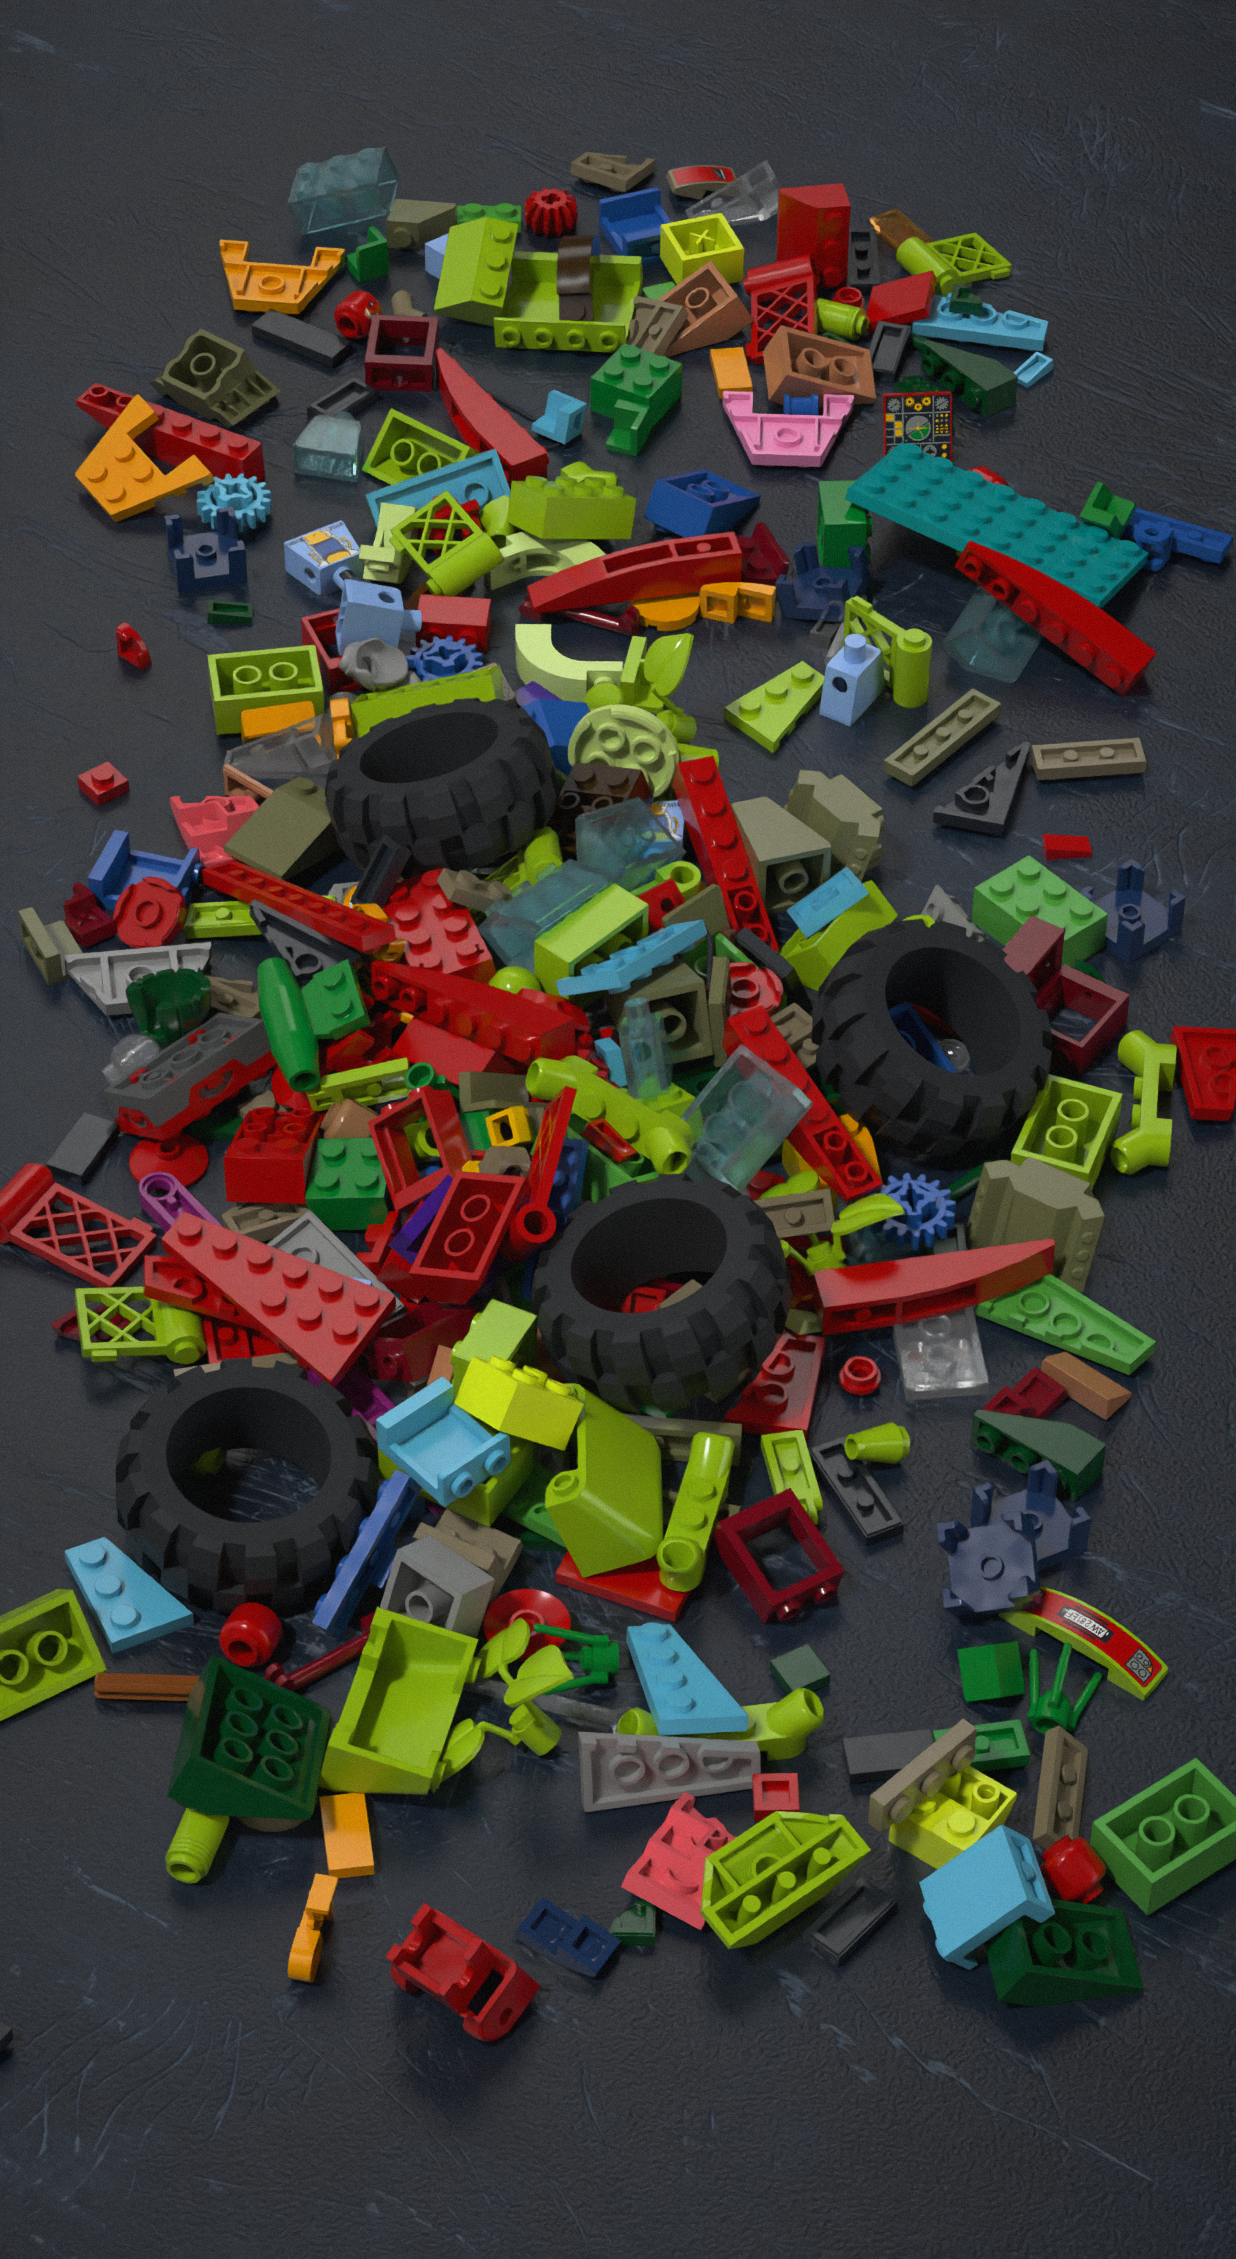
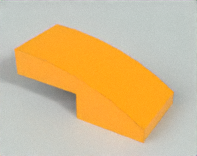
(734, 599)

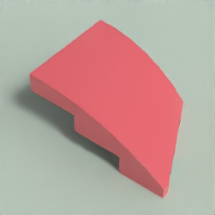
(212, 824)
(673, 1861)

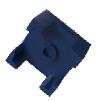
(208, 557)
(822, 590)
(1135, 918)
(1056, 1533)
(991, 1567)

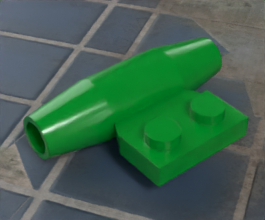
(299, 1017)

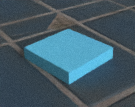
(827, 902)

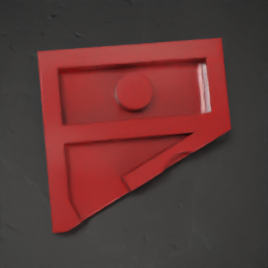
(234, 1340)

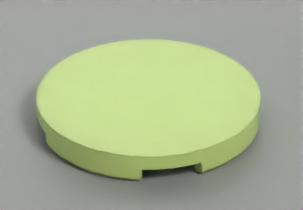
(627, 739)

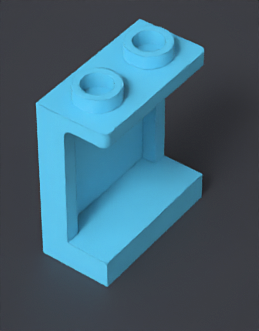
(441, 1443)
(984, 1894)

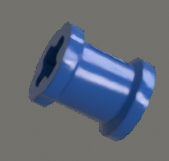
(800, 405)

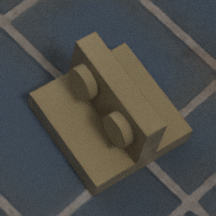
(477, 1543)

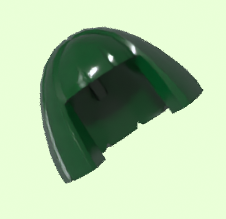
(170, 1003)

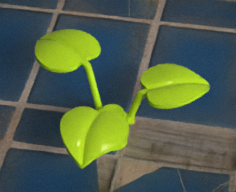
(665, 668)
(854, 1217)
(529, 1723)

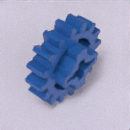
(443, 658)
(926, 1210)

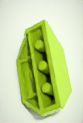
(776, 1873)

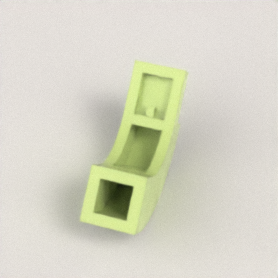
(532, 556)
(382, 560)
(560, 675)

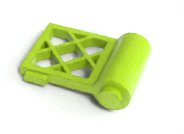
(920, 257)
(460, 561)
(907, 657)
(526, 865)
(175, 1329)

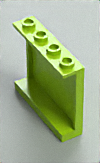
(532, 305)

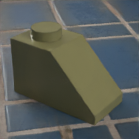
(418, 222)

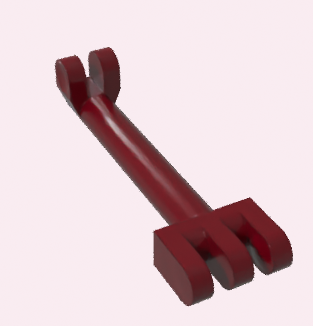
(625, 625)
(322, 1665)

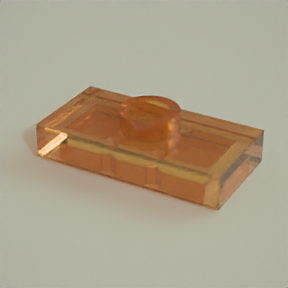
(896, 228)

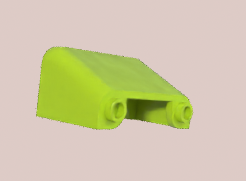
(613, 1501)
(399, 1708)

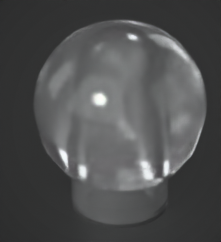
(129, 1055)

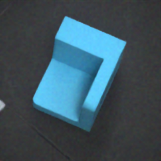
(562, 418)

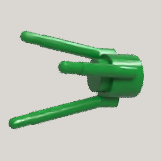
(424, 1074)
(597, 1658)
(1054, 1706)

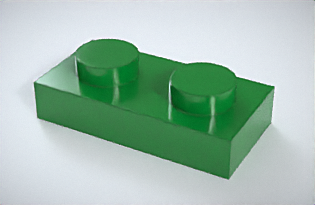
(997, 1745)

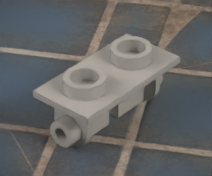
(946, 908)

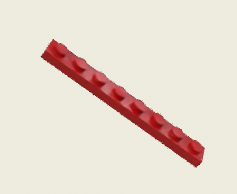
(304, 906)

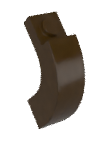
(575, 276)

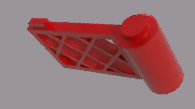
(781, 282)
(30, 1197)
(534, 1220)

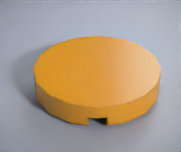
(668, 612)

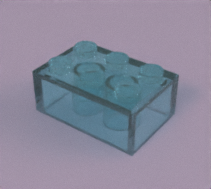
(343, 190)
(743, 1118)

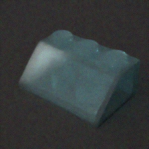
(991, 639)
(626, 842)
(540, 906)

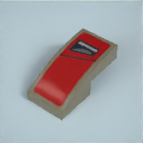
(695, 180)

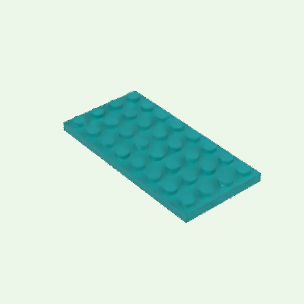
(964, 507)

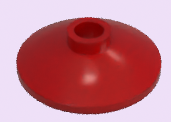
(181, 1157)
(532, 1606)

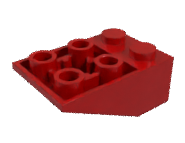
(272, 1156)

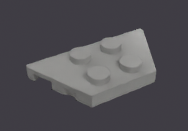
(109, 973)

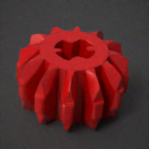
(551, 212)

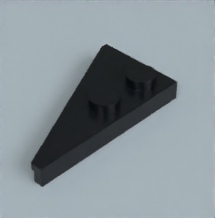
(989, 797)
(299, 945)

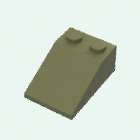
(286, 831)

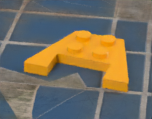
(276, 286)
(122, 474)

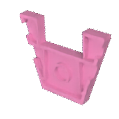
(785, 437)

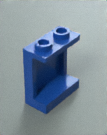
(634, 223)
(122, 866)

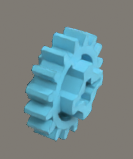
(248, 499)

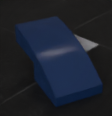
(569, 1942)

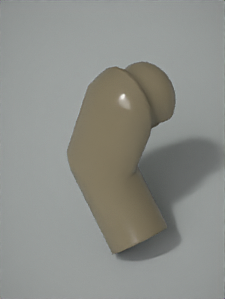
(403, 306)

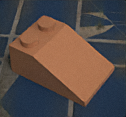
(712, 309)
(810, 364)

